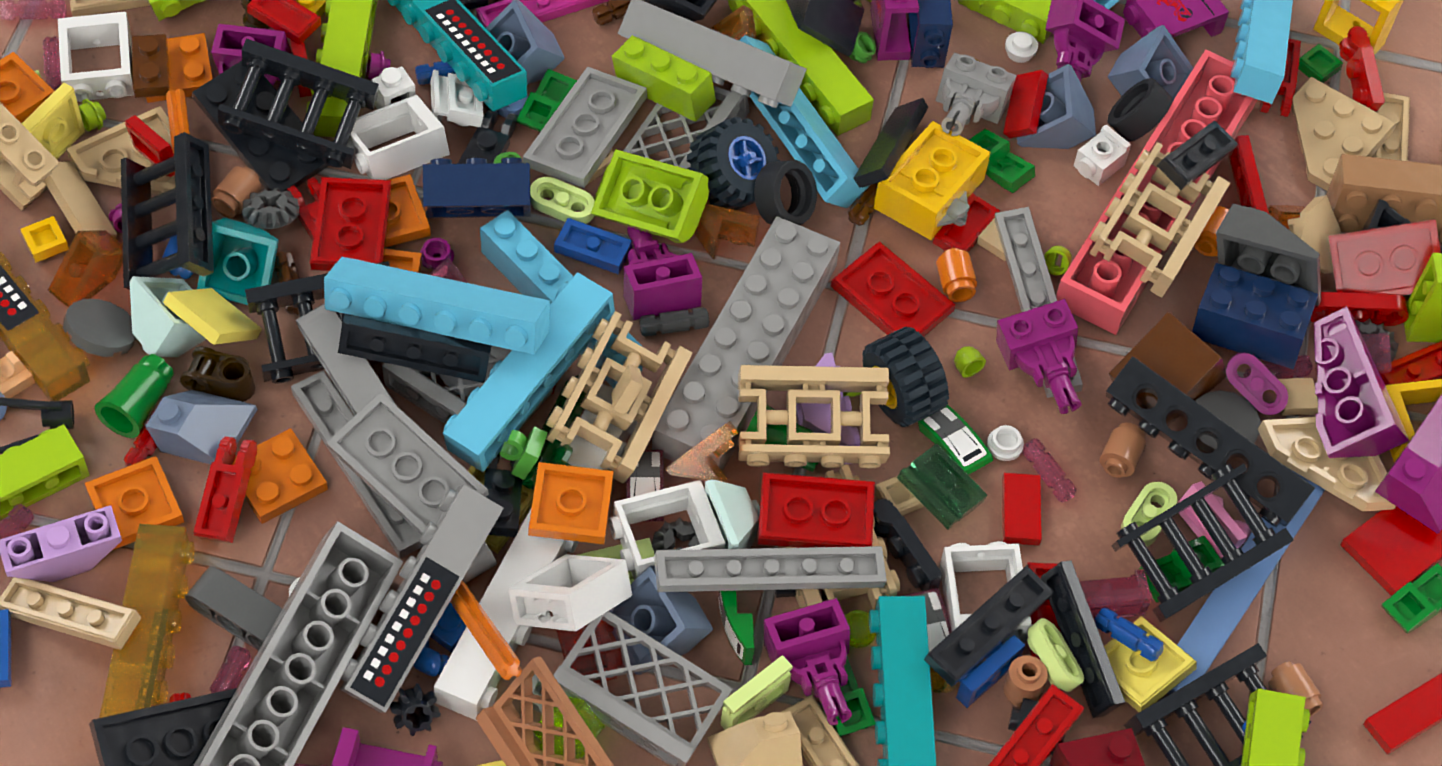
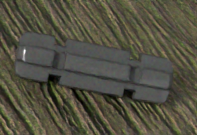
(674, 321)

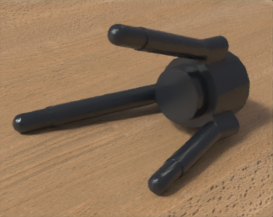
(52, 414)

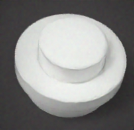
(1021, 46)
(1005, 443)

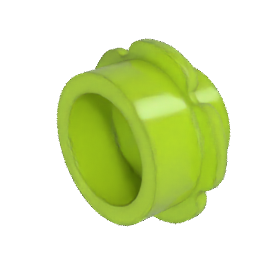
(92, 114)

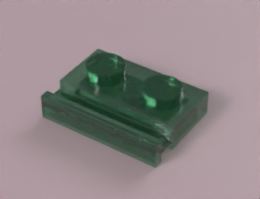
(942, 486)

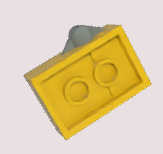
(933, 182)

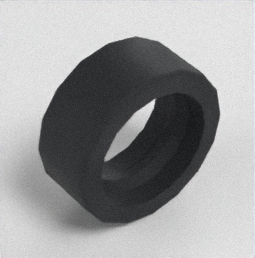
(1139, 109)
(802, 191)

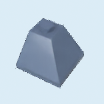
(526, 40)
(1152, 57)
(1065, 113)
(195, 422)
(665, 616)

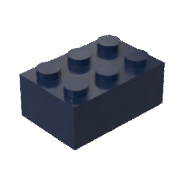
(476, 188)
(1254, 315)

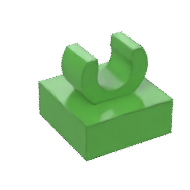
(523, 450)

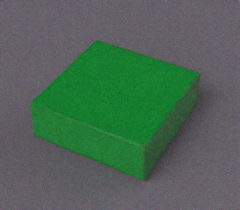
(1319, 64)

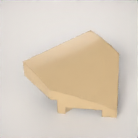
(1314, 226)

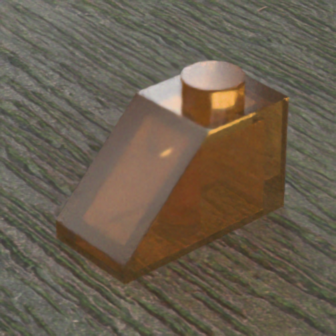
(87, 266)

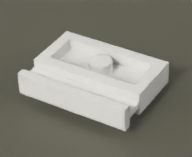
(455, 100)

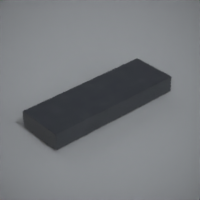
(1197, 155)

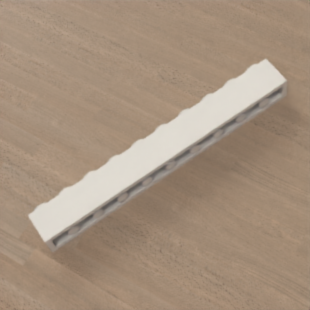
(469, 676)

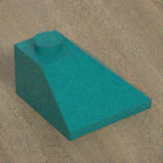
(242, 259)

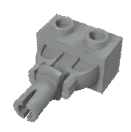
(973, 90)

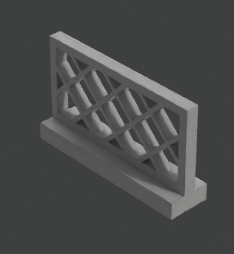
(733, 105)
(429, 395)
(629, 720)

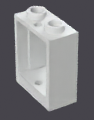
(93, 32)
(403, 155)
(659, 503)
(967, 558)
(571, 588)

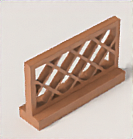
(514, 734)

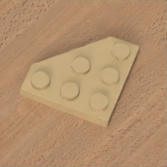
(1334, 126)
(101, 155)
(1300, 448)

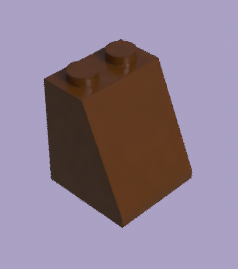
(1178, 358)

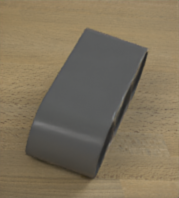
(233, 606)

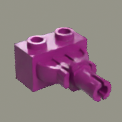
(1083, 33)
(230, 41)
(659, 279)
(1044, 347)
(817, 647)

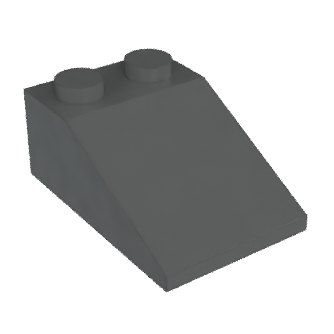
(1264, 247)

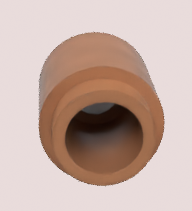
(234, 190)
(1123, 450)
(1025, 679)
(1296, 681)

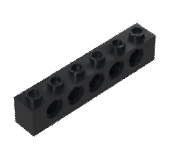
(1139, 378)

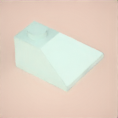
(155, 324)
(734, 513)

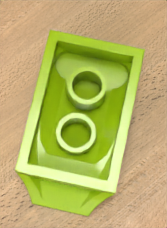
(651, 196)

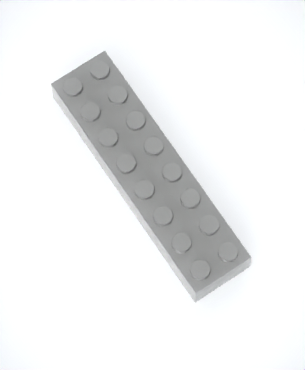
(752, 329)
(303, 654)

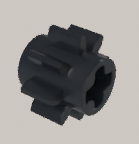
(415, 709)

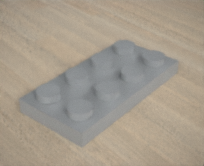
(585, 127)
(400, 461)

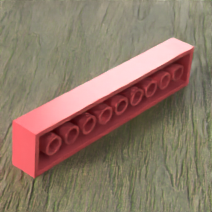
(1108, 290)

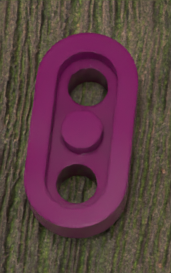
(1256, 383)

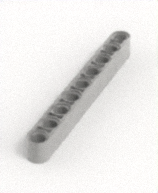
(359, 386)

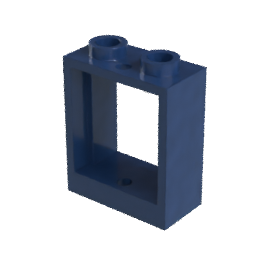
(930, 33)

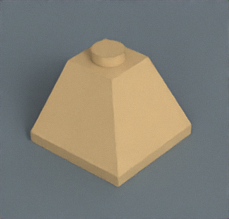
(759, 742)

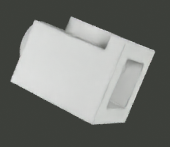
(393, 83)
(1102, 155)

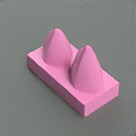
(1236, 530)

